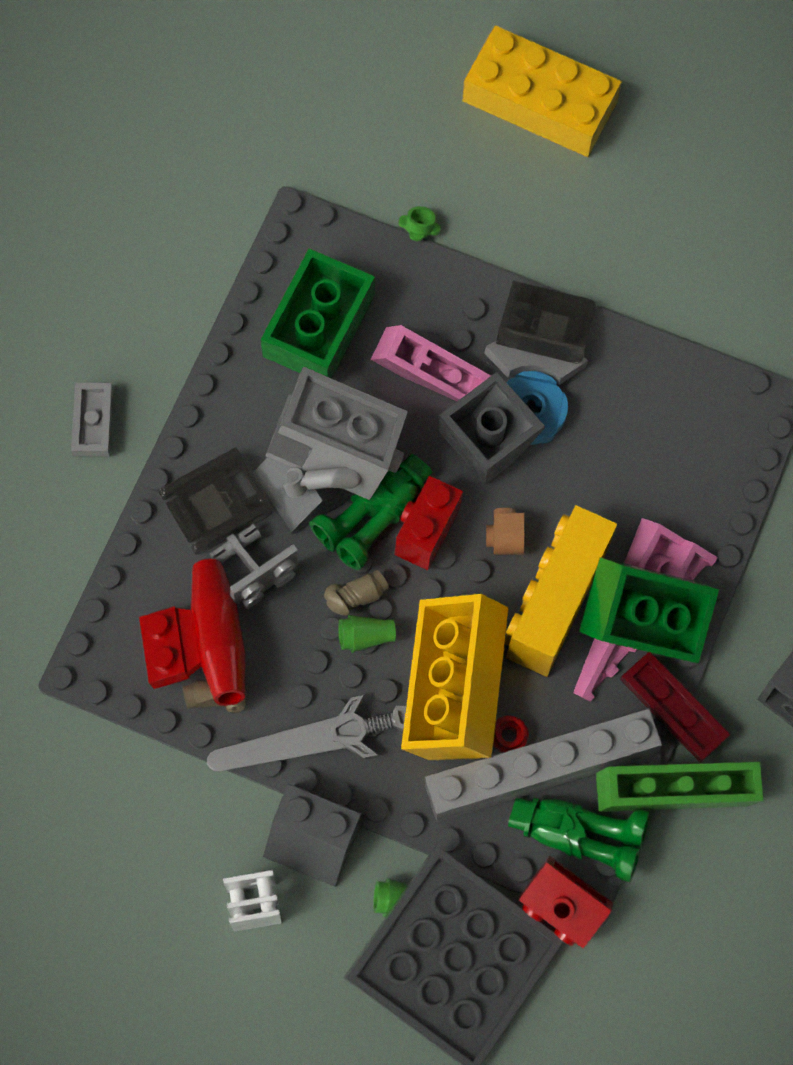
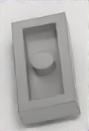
(92, 419)

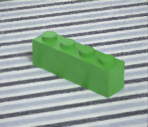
(679, 786)

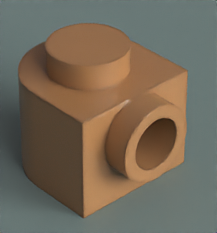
(506, 533)

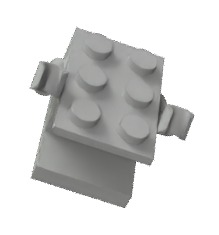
(335, 437)

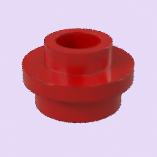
(510, 723)

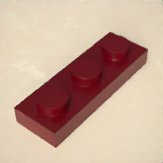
(674, 707)

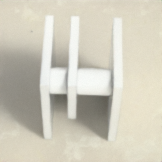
(240, 907)

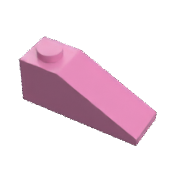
(426, 363)

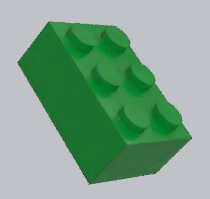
(318, 315)
(648, 610)

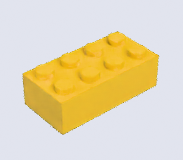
(541, 91)
(562, 586)
(455, 678)

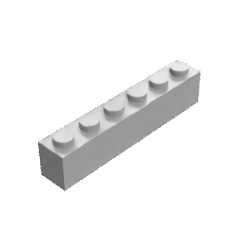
(542, 765)

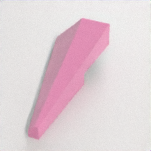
(652, 549)

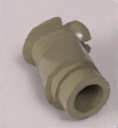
(355, 593)
(199, 696)

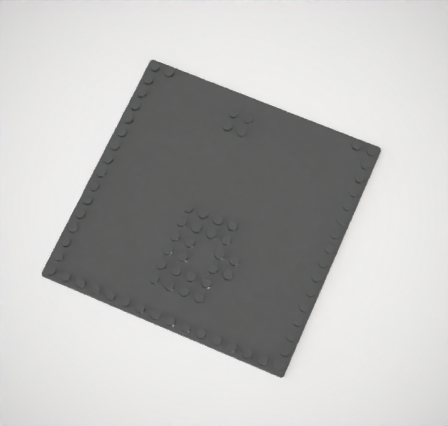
(646, 435)

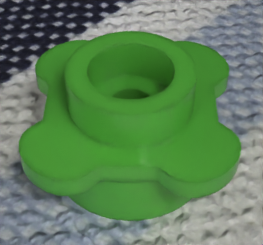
(419, 223)

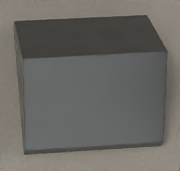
(296, 511)

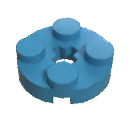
(547, 397)

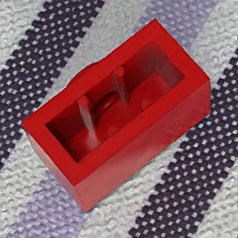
(427, 522)
(565, 903)

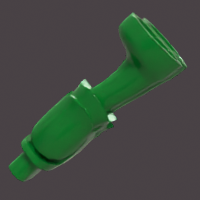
(384, 508)
(563, 828)

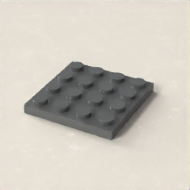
(453, 959)

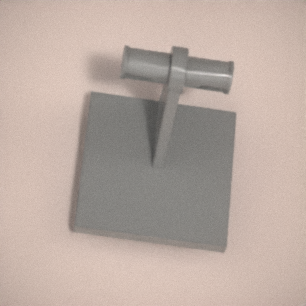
(274, 572)

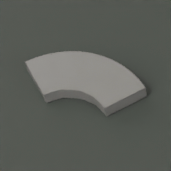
(515, 361)

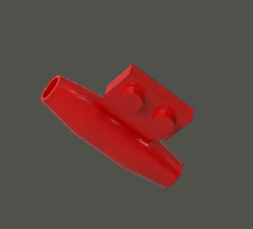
(205, 637)

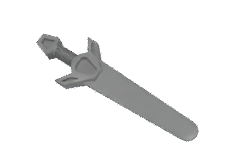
(331, 734)

